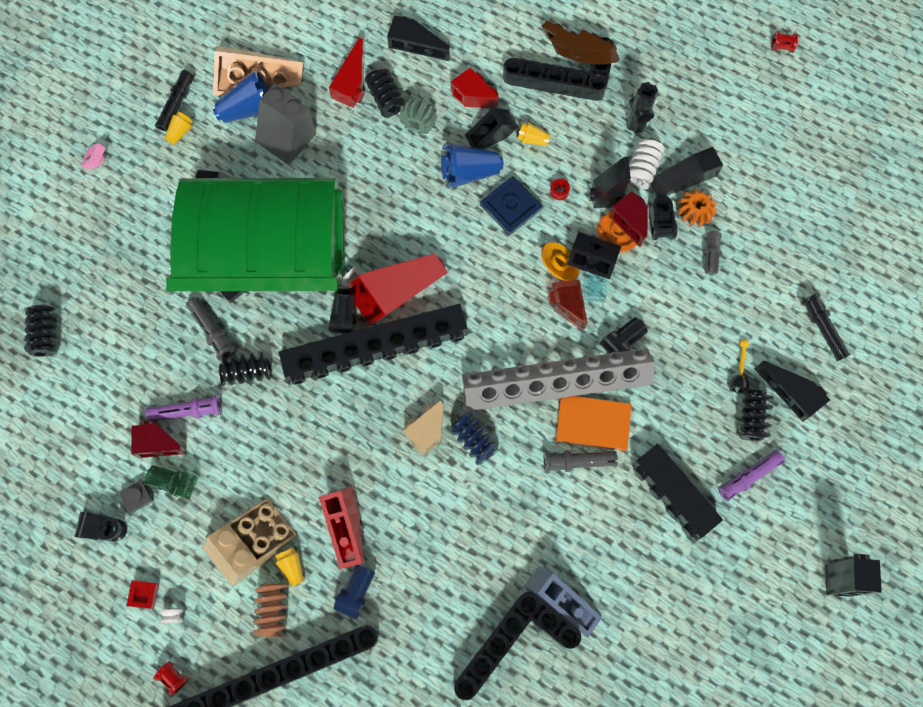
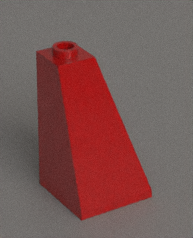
(391, 286)

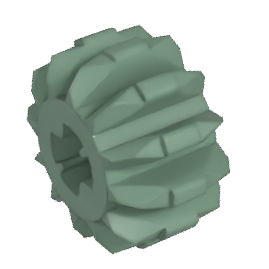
(418, 116)

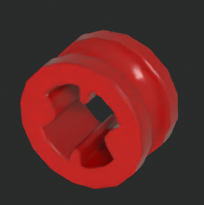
(559, 183)

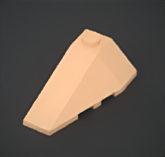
(235, 64)

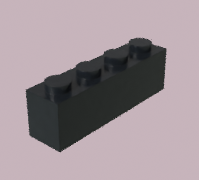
(676, 492)

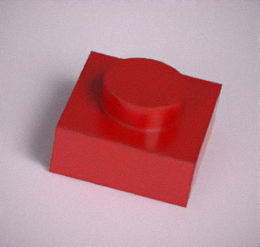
(142, 594)

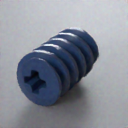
(474, 438)

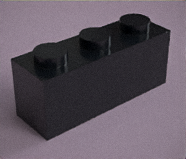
(853, 576)

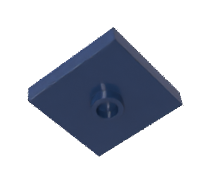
(511, 205)

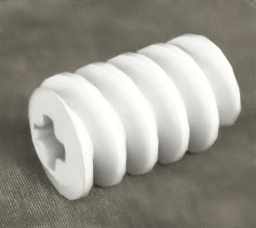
(645, 162)

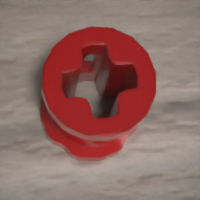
(791, 39)
(170, 678)

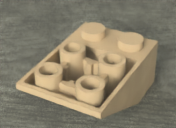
(248, 541)

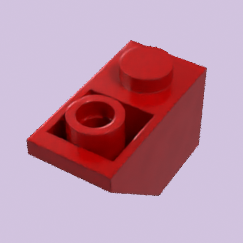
(473, 91)

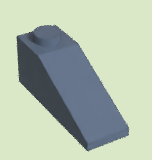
(563, 600)

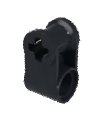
(662, 223)
(97, 527)

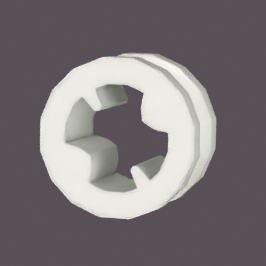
(171, 616)

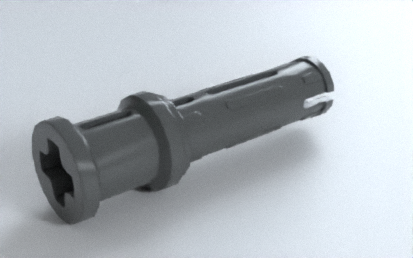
(215, 336)
(568, 461)

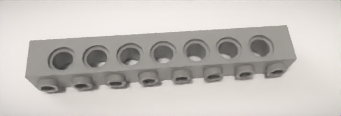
(558, 379)

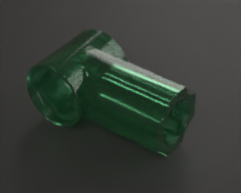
(176, 483)

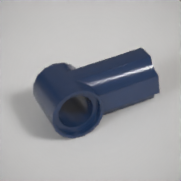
(353, 595)

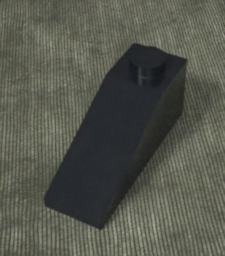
(412, 37)
(688, 172)
(610, 185)
(796, 391)

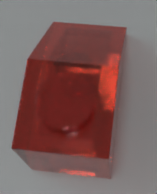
(568, 302)

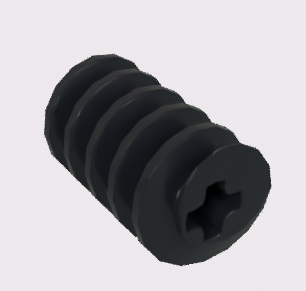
(384, 92)
(38, 331)
(244, 369)
(755, 415)

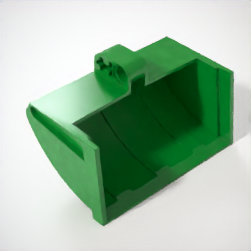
(257, 235)

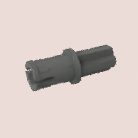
(712, 252)

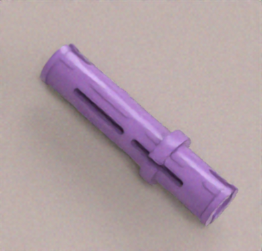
(744, 480)

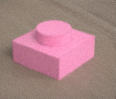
(93, 157)

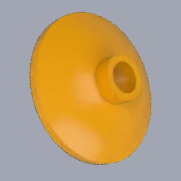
(555, 260)

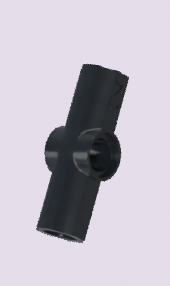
(641, 107)

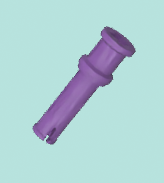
(196, 405)

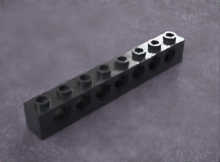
(361, 339)

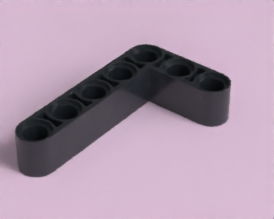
(565, 78)
(509, 638)

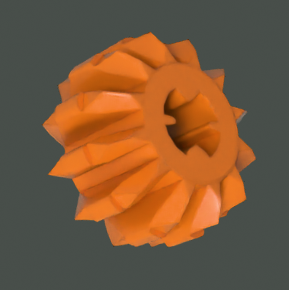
(688, 208)

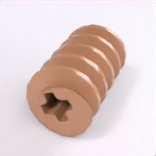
(269, 611)

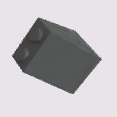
(283, 124)

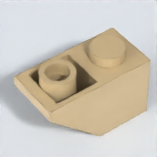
(427, 430)

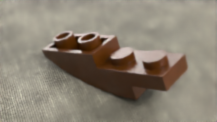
(583, 47)

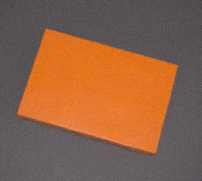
(594, 422)

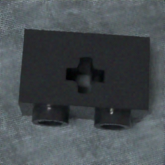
(594, 255)

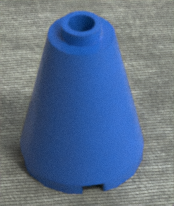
(242, 99)
(468, 164)

